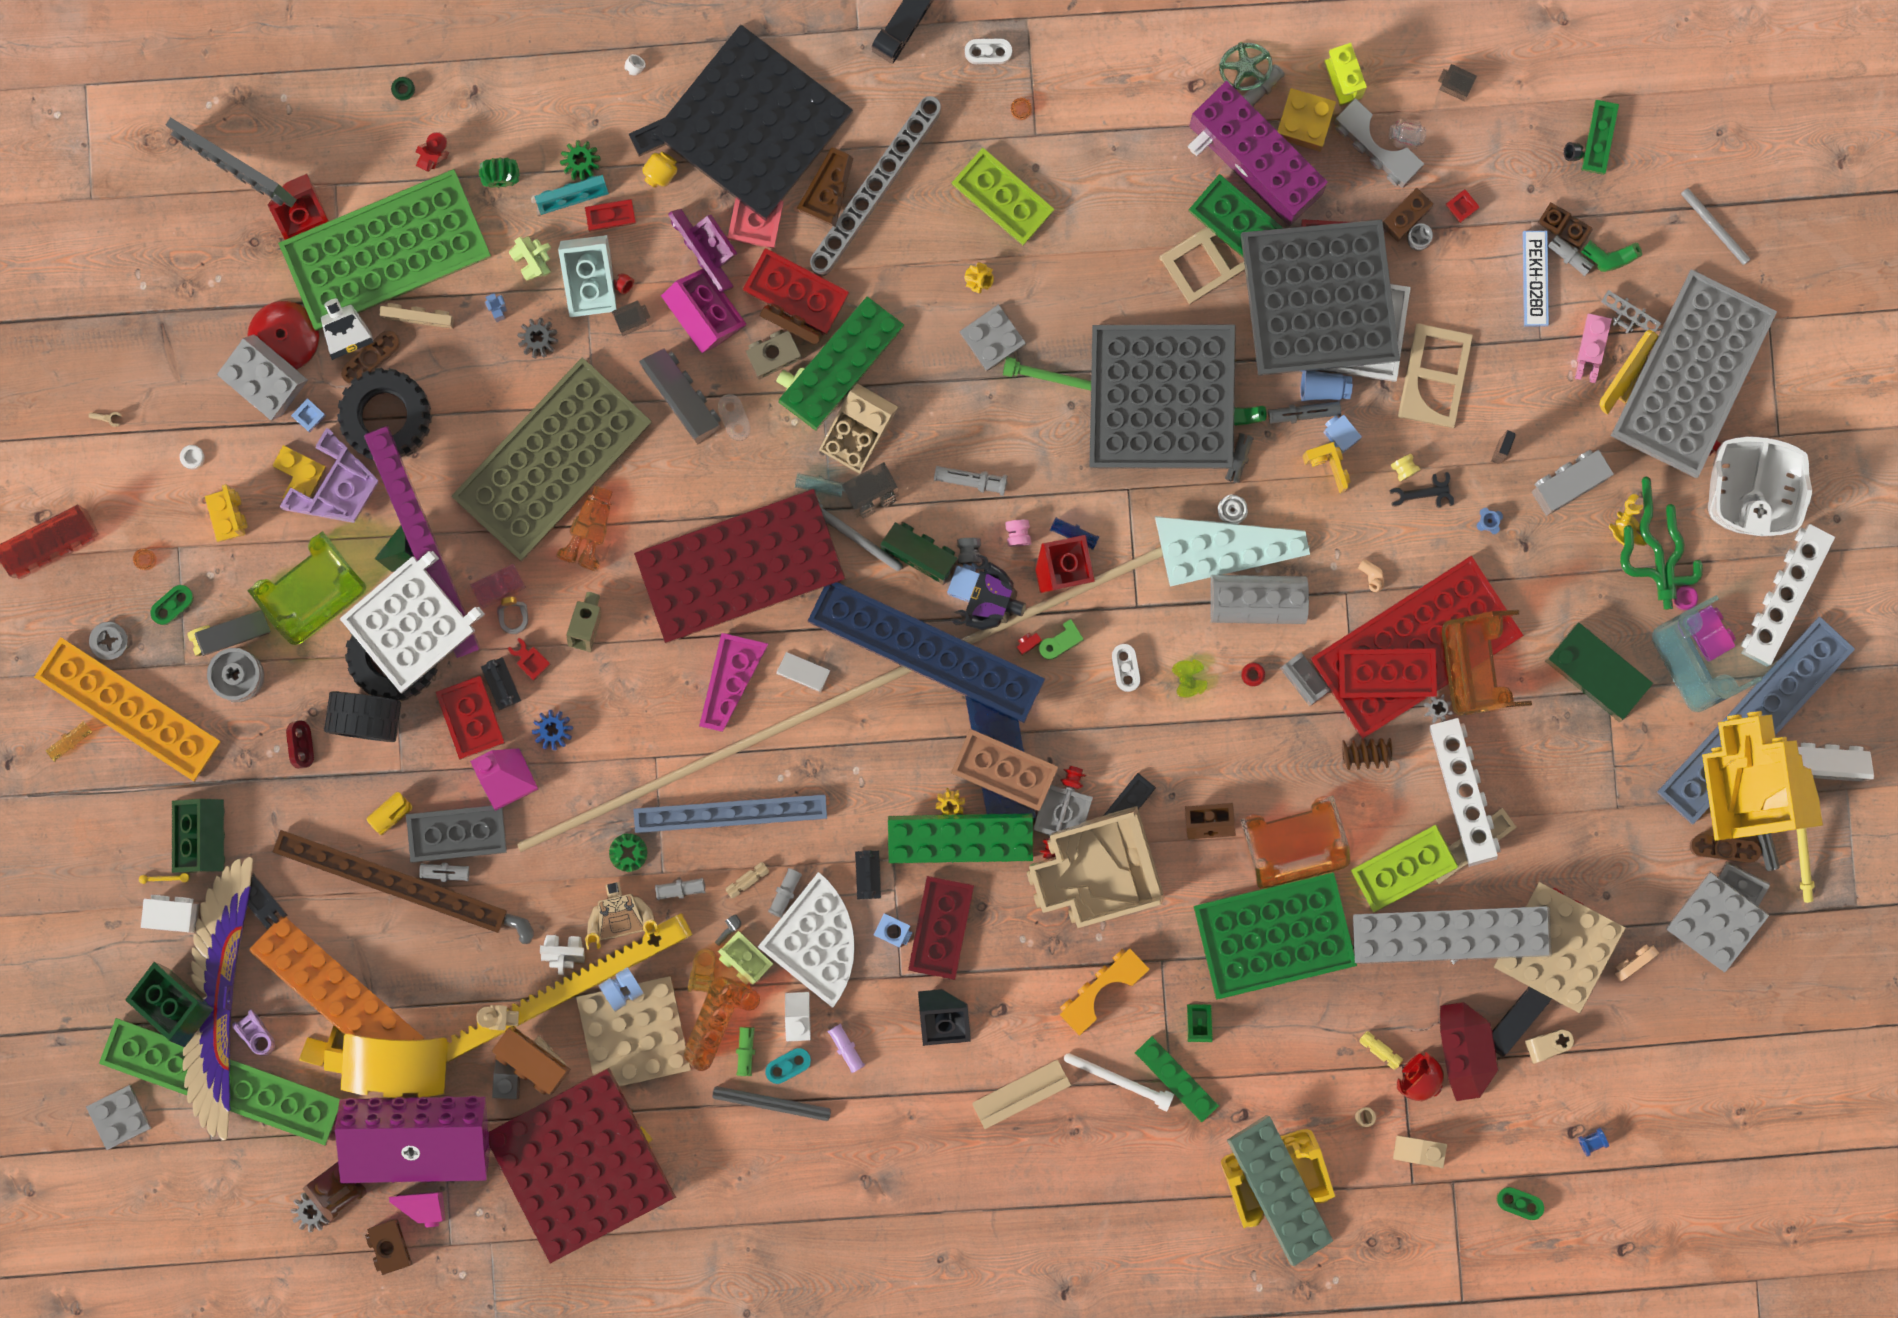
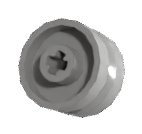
(221, 673)

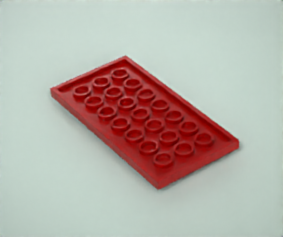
(1414, 624)

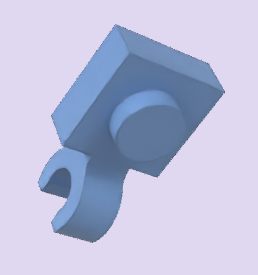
(496, 306)

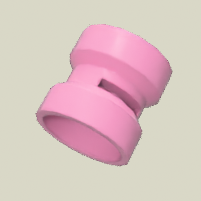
(1018, 533)

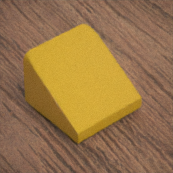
(313, 1052)

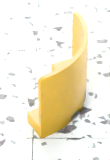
(393, 1066)

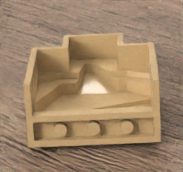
(1098, 870)

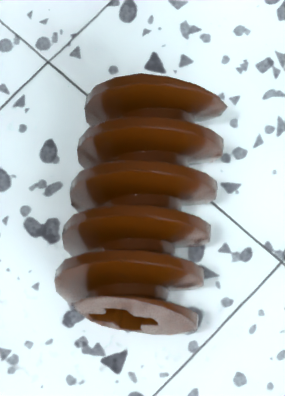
(1367, 754)

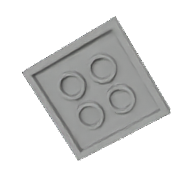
(1717, 921)

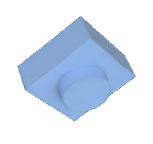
(308, 415)

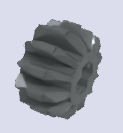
(537, 346)

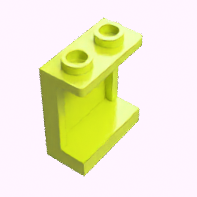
(1345, 74)

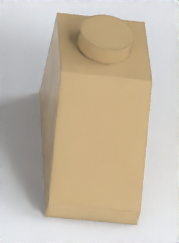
(1420, 1151)

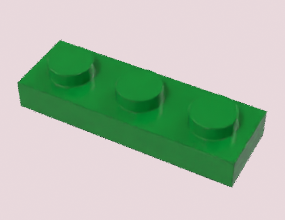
(1600, 137)

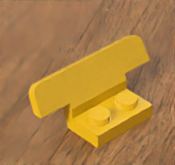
(1629, 373)

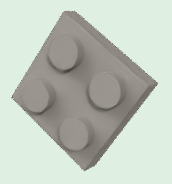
(992, 337)
(118, 1117)

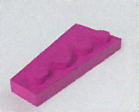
(730, 675)

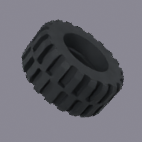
(376, 383)
(374, 683)

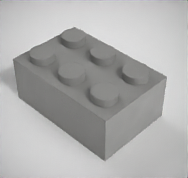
(262, 377)
(1571, 481)

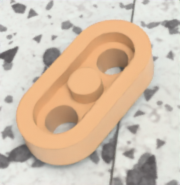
(1643, 956)

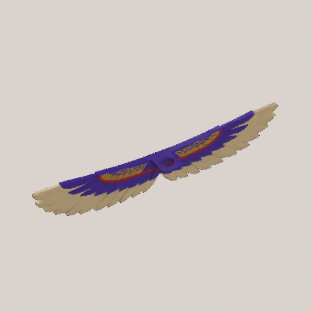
(214, 970)

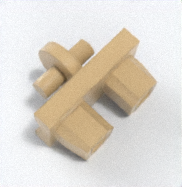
(497, 1017)

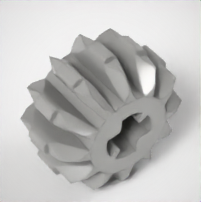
(306, 1217)

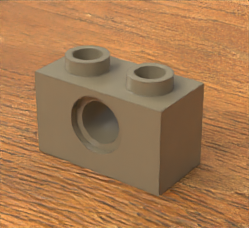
(787, 355)

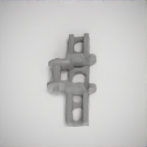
(1635, 320)

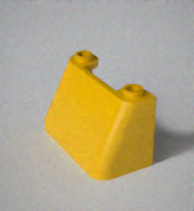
(1309, 1162)

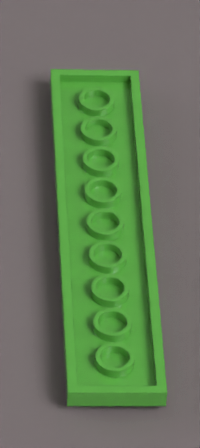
(252, 1091)

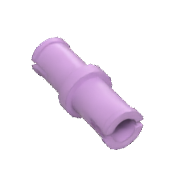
(846, 1048)

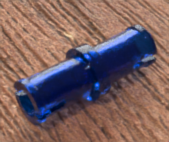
(1068, 530)

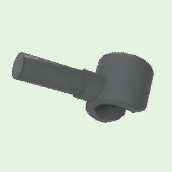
(733, 924)

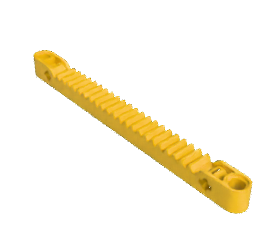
(671, 933)

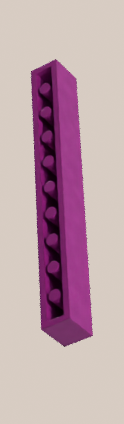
(413, 519)

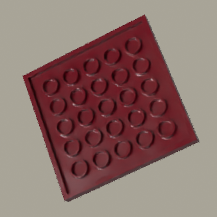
(579, 1165)

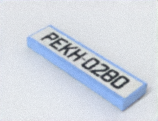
(1535, 278)

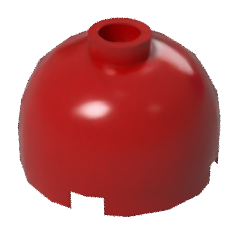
(1422, 1078)

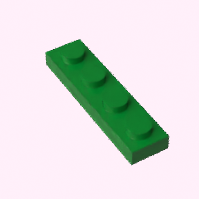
(1176, 1079)

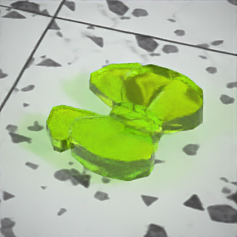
(1188, 686)

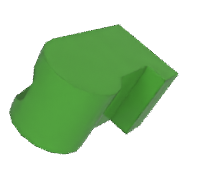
(1053, 647)

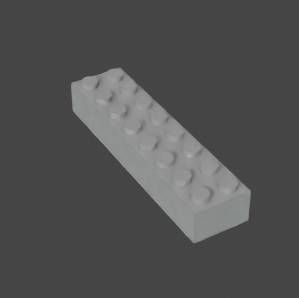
(1452, 935)

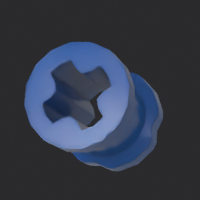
(1593, 1142)

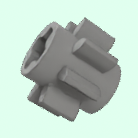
(1444, 706)

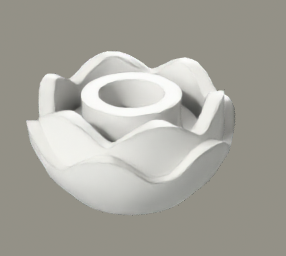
(1235, 502)

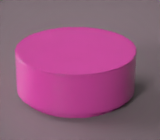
(1686, 598)

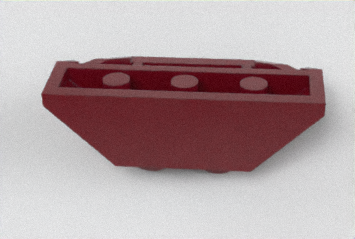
(1467, 1050)

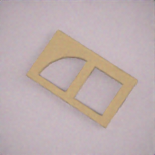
(1202, 237)
(1412, 404)

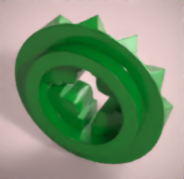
(639, 852)

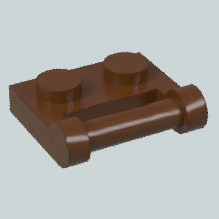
(328, 1185)

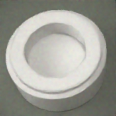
(192, 457)

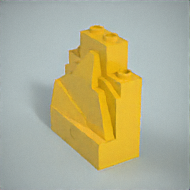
(1758, 781)

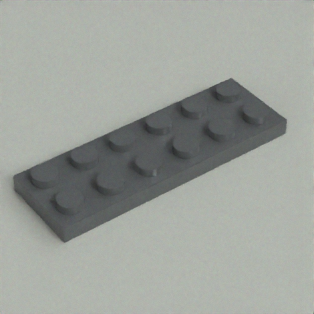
(230, 163)

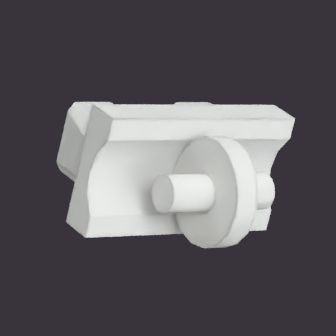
(560, 956)

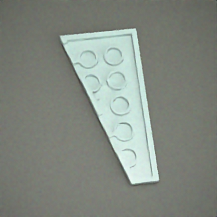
(1208, 548)

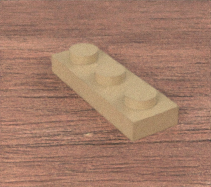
(417, 315)

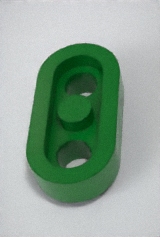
(172, 605)
(1519, 1203)

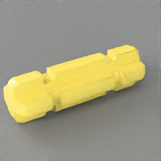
(1381, 1050)

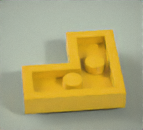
(305, 471)

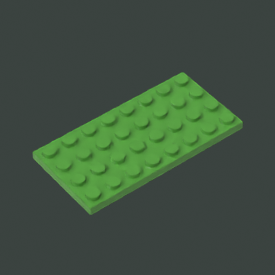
(386, 248)

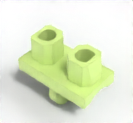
(535, 256)

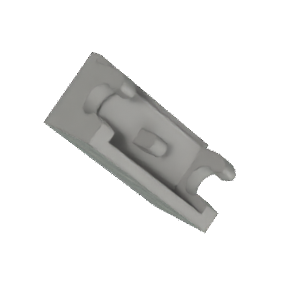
(1305, 679)

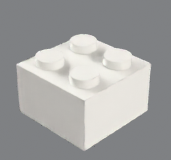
(170, 915)

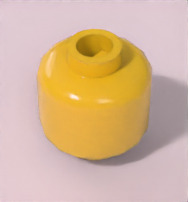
(659, 169)

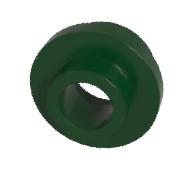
(403, 81)

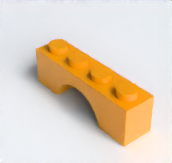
(1080, 1012)

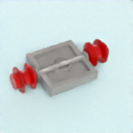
(1063, 807)

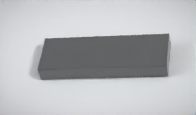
(232, 632)

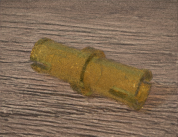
(68, 741)

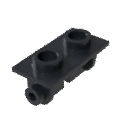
(500, 683)
(868, 874)

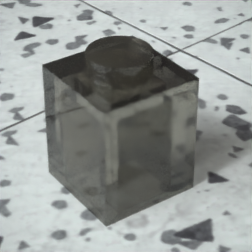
(1456, 82)
(631, 317)

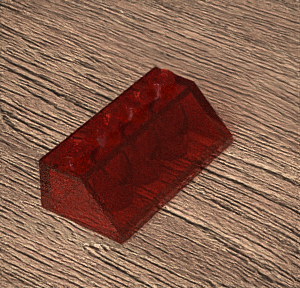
(46, 541)

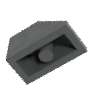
(505, 1082)

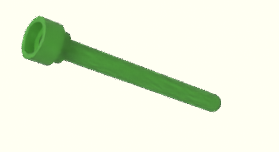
(1013, 367)

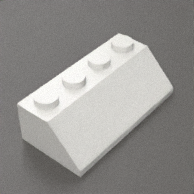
(1837, 764)

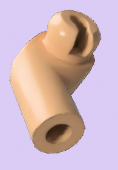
(1375, 575)

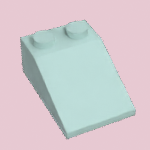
(587, 275)

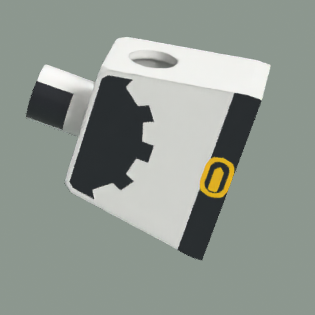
(344, 329)

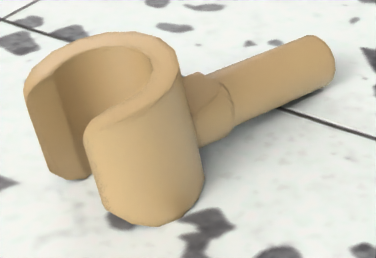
(107, 418)

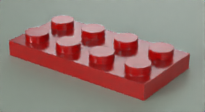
(796, 290)
(1387, 673)

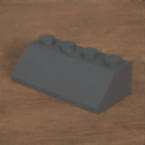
(680, 395)

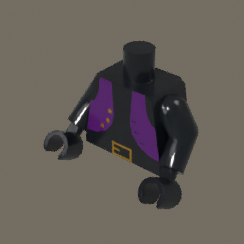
(991, 599)

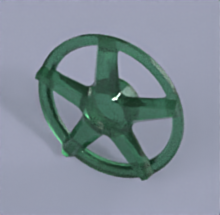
(1246, 66)

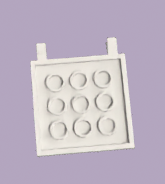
(409, 623)

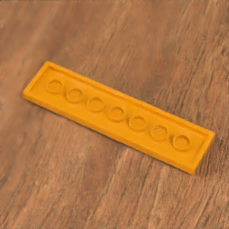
(127, 709)

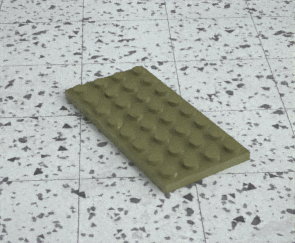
(551, 459)

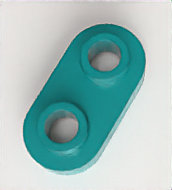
(788, 1066)

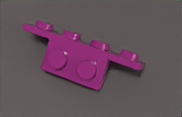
(708, 245)

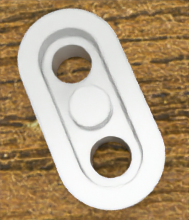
(988, 51)
(1125, 668)

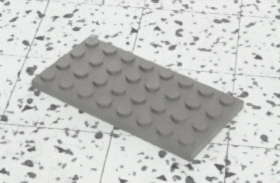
(1693, 373)

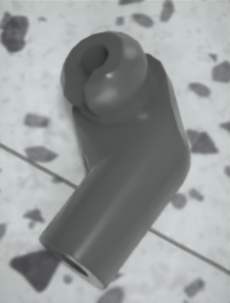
(522, 926)

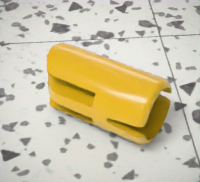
(389, 813)

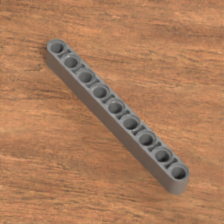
(877, 174)

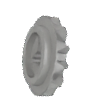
(99, 635)

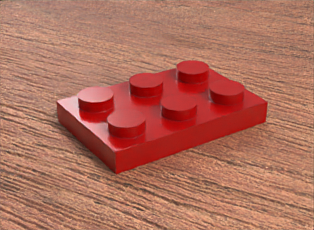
(470, 717)

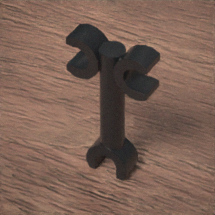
(1440, 490)

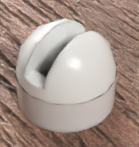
(634, 64)

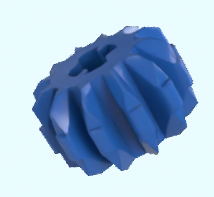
(560, 725)

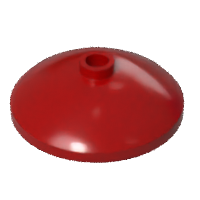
(300, 337)

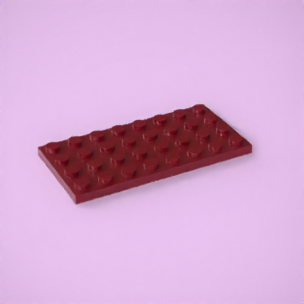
(739, 566)

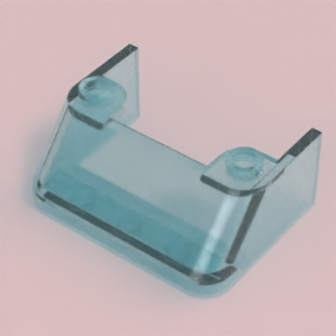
(1686, 665)

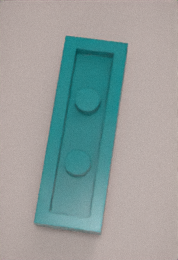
(571, 194)

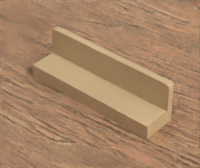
(1021, 1094)

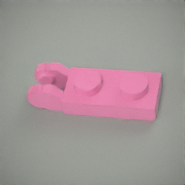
(1593, 345)

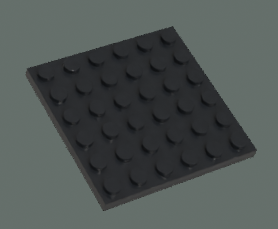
(753, 122)

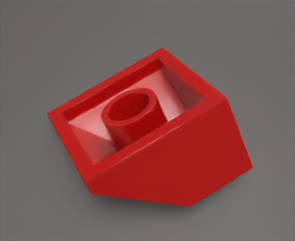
(305, 212)
(1064, 564)

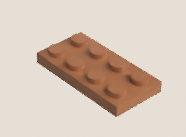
(1004, 770)

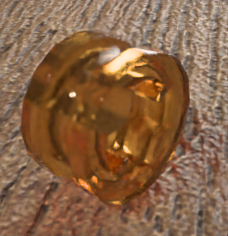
(1024, 115)
(144, 552)

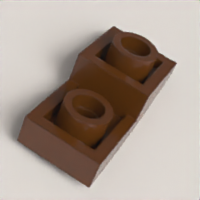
(1565, 225)

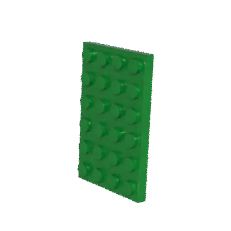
(1275, 936)

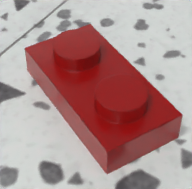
(610, 215)

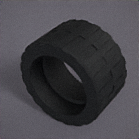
(362, 716)

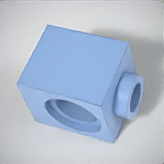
(1341, 433)
(963, 582)
(885, 922)

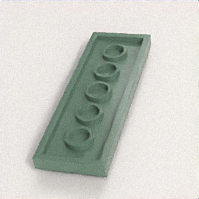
(1280, 1190)

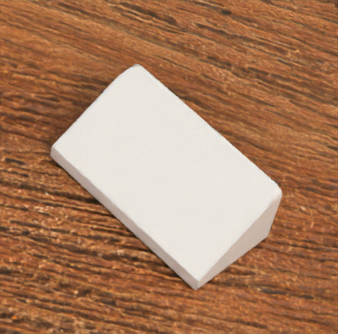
(803, 672)

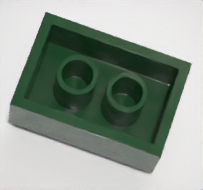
(169, 1004)

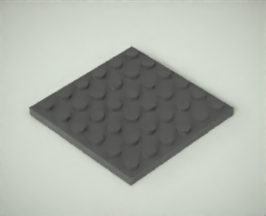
(1320, 297)
(1162, 396)

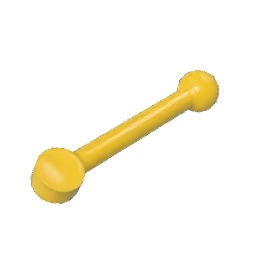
(184, 877)

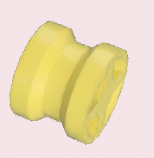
(1405, 467)

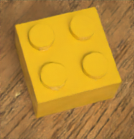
(1306, 119)

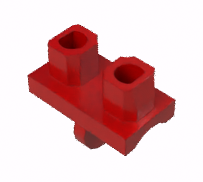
(432, 151)

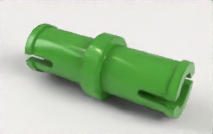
(745, 1051)

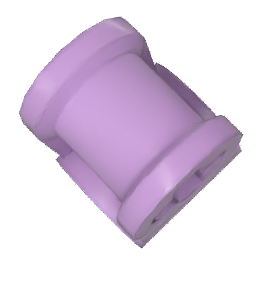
(253, 1029)

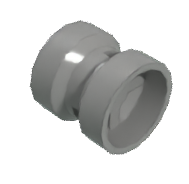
(1422, 234)

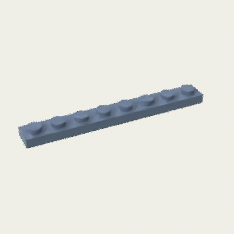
(730, 813)

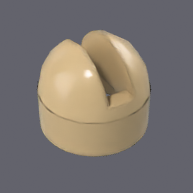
(1369, 1116)

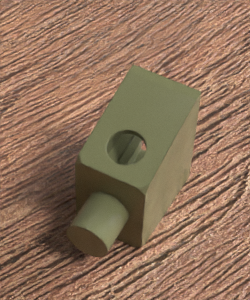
(583, 631)

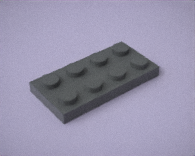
(456, 833)

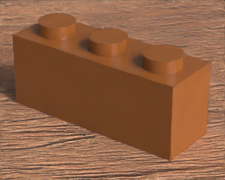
(530, 1061)

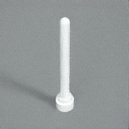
(1161, 1098)

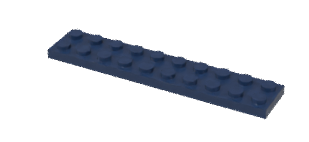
(926, 650)

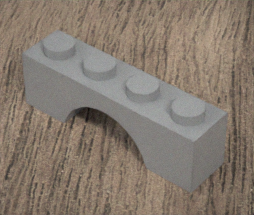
(1399, 165)

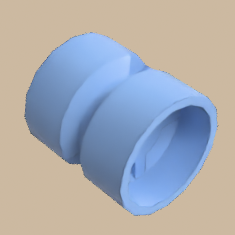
(614, 995)

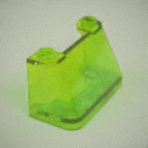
(309, 592)

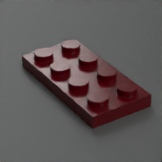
(941, 928)

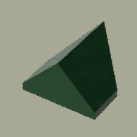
(395, 551)

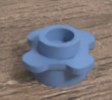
(1494, 516)

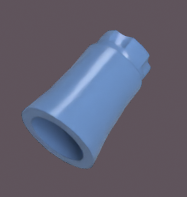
(1324, 385)

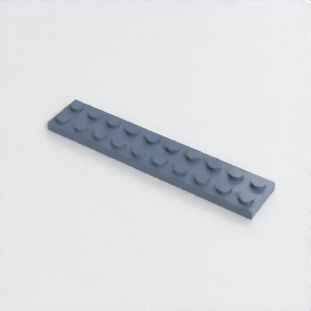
(1779, 694)

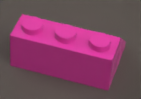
(703, 310)

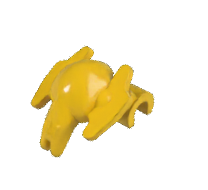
(1628, 519)

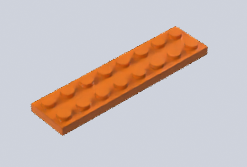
(328, 985)

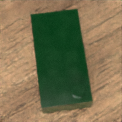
(1599, 672)

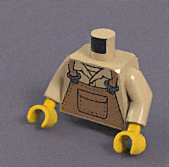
(619, 917)

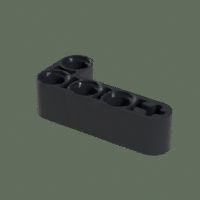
(899, 30)

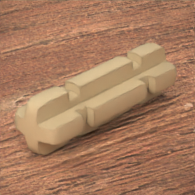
(747, 880)

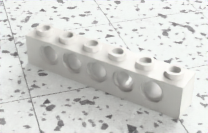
(1820, 544)
(1475, 852)

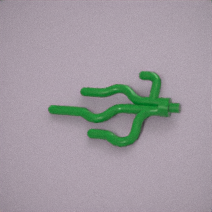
(1664, 573)

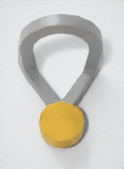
(505, 602)

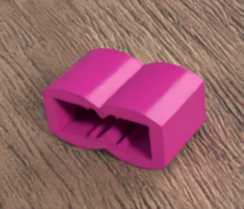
(1713, 637)

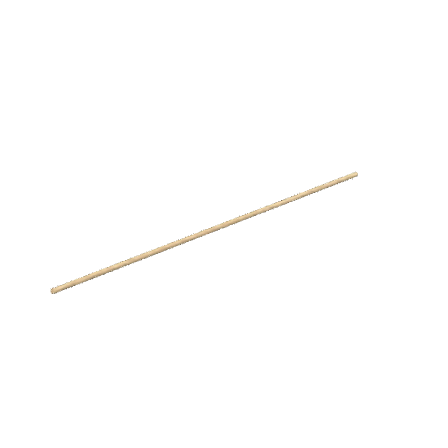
(823, 707)

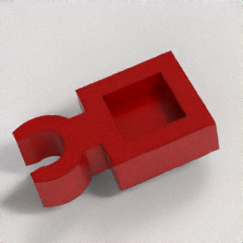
(531, 661)

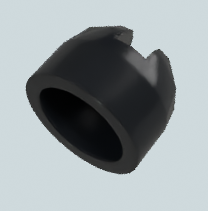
(1573, 151)

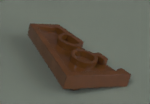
(828, 187)

